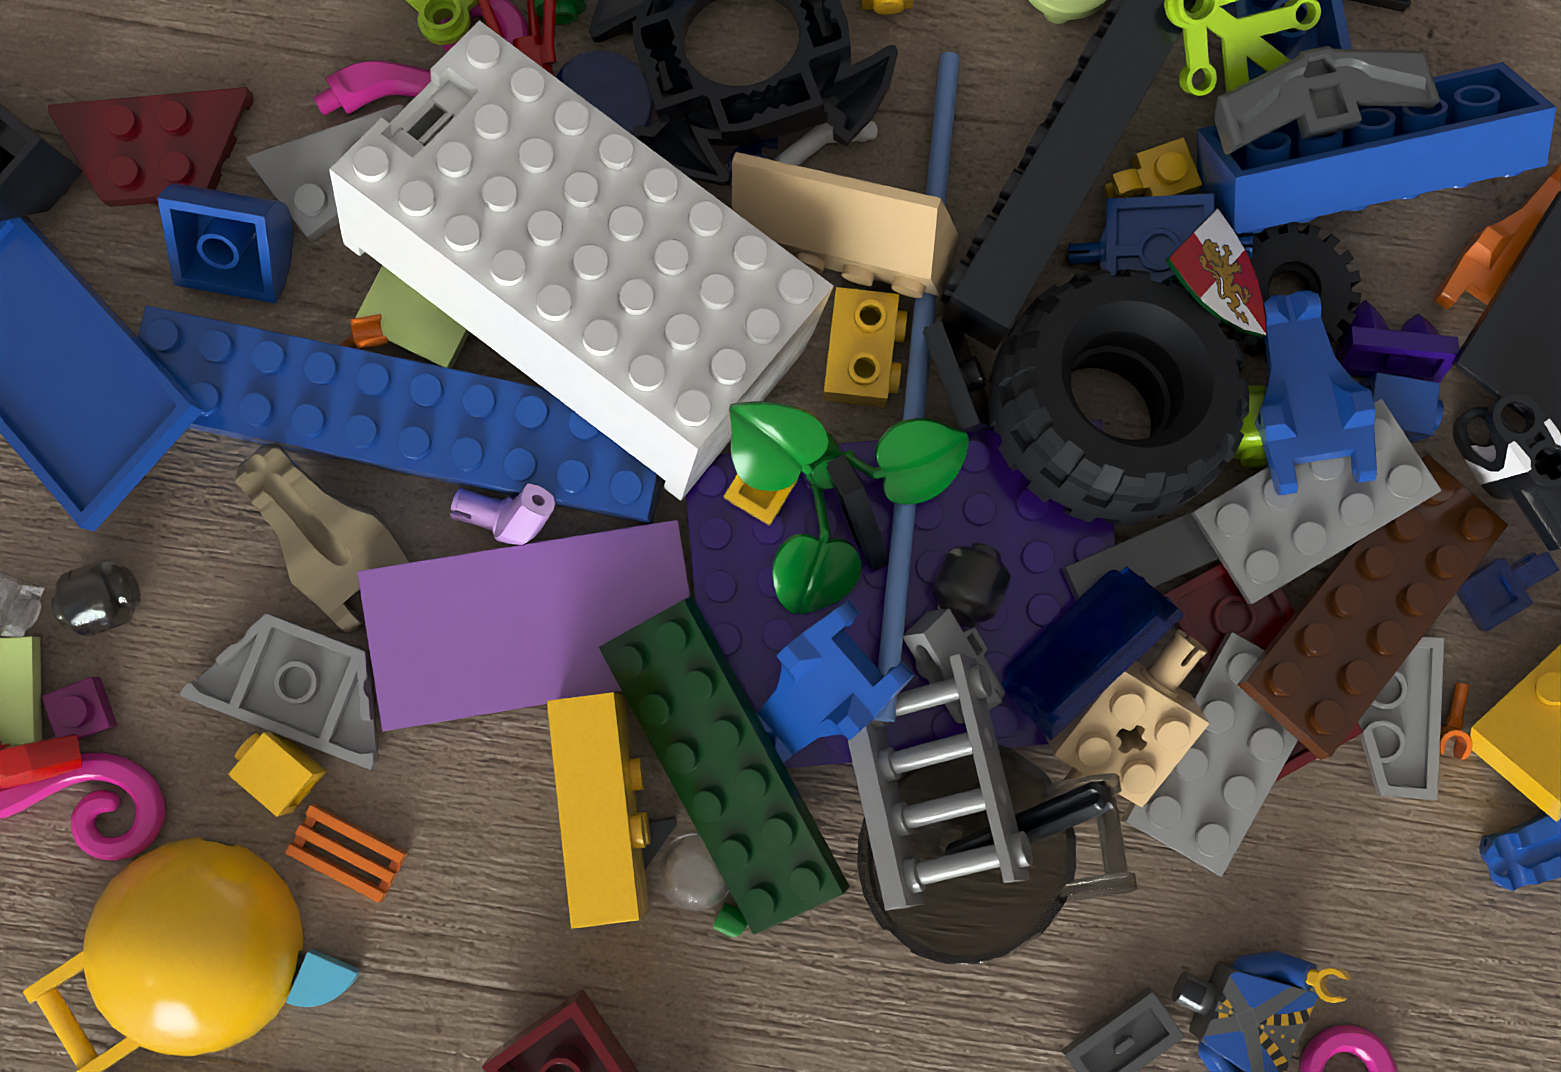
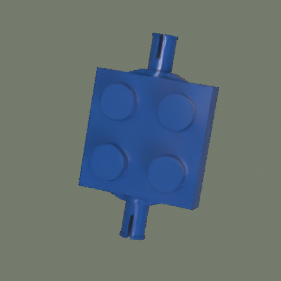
(1146, 232)

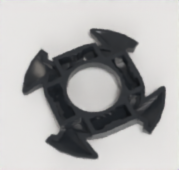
(698, 113)

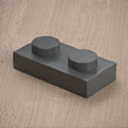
(1125, 1038)

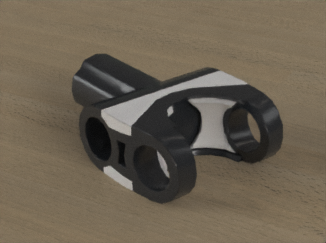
(1518, 463)

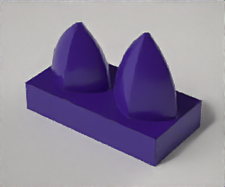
(1411, 353)

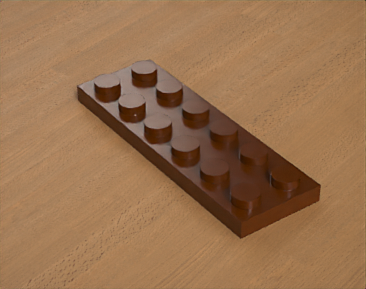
(1370, 614)

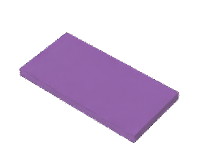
(513, 621)

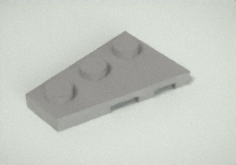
(301, 173)
(1405, 726)

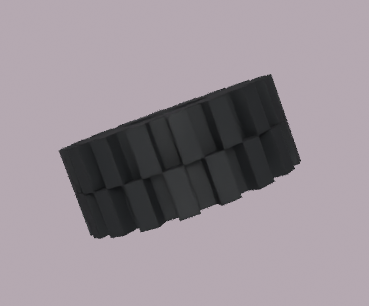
(1318, 268)

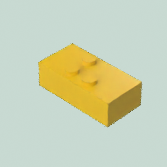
(1524, 736)
(599, 809)

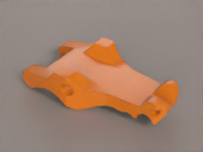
(1496, 247)

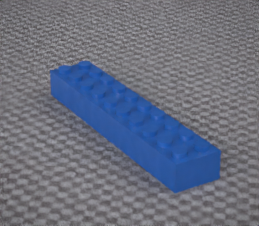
(396, 414)

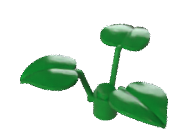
(780, 440)

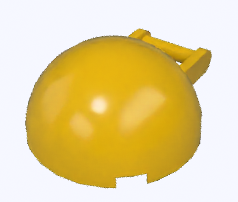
(181, 954)

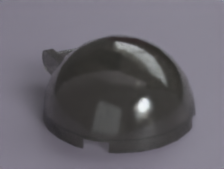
(978, 914)

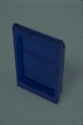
(1088, 648)

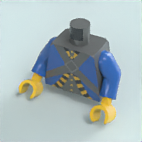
(1253, 1009)

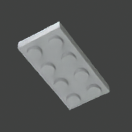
(1276, 538)
(1225, 773)

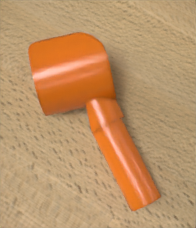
(365, 333)
(1455, 723)

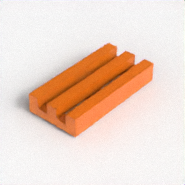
(337, 872)

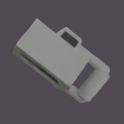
(937, 638)

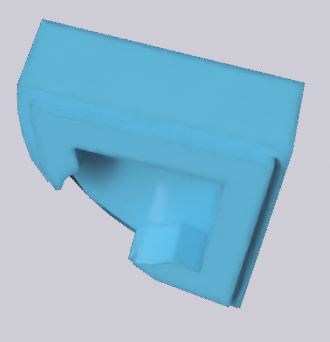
(321, 980)

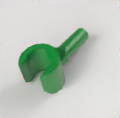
(730, 921)

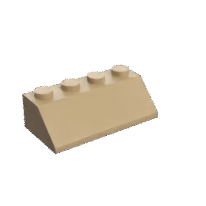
(848, 224)

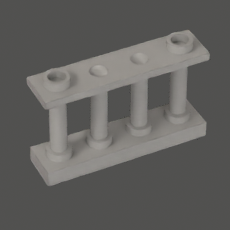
(893, 821)

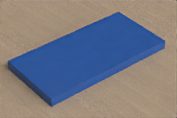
(76, 383)

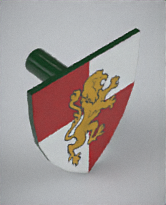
(1220, 275)

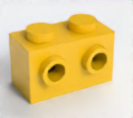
(862, 347)

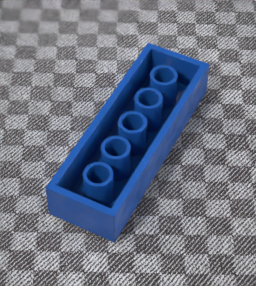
(1479, 130)

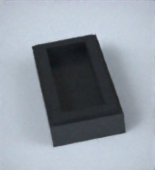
(857, 512)

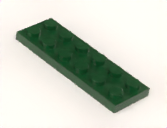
(724, 766)

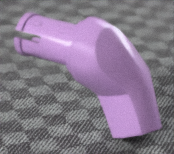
(512, 520)

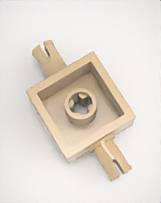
(1137, 724)

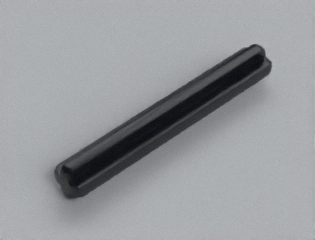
(1049, 817)

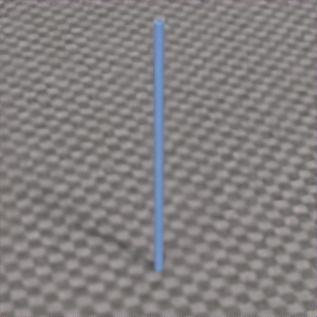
(917, 384)

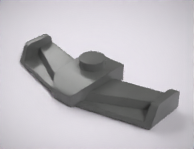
(1323, 93)

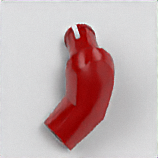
(38, 760)

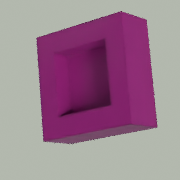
(80, 709)

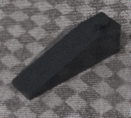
(30, 169)

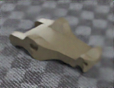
(318, 532)

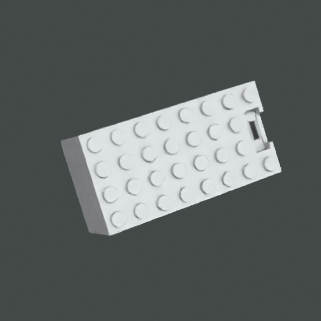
(578, 255)

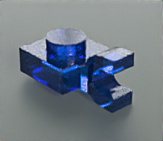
(1499, 590)

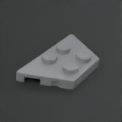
(297, 688)

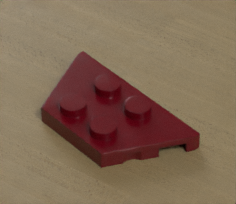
(147, 142)

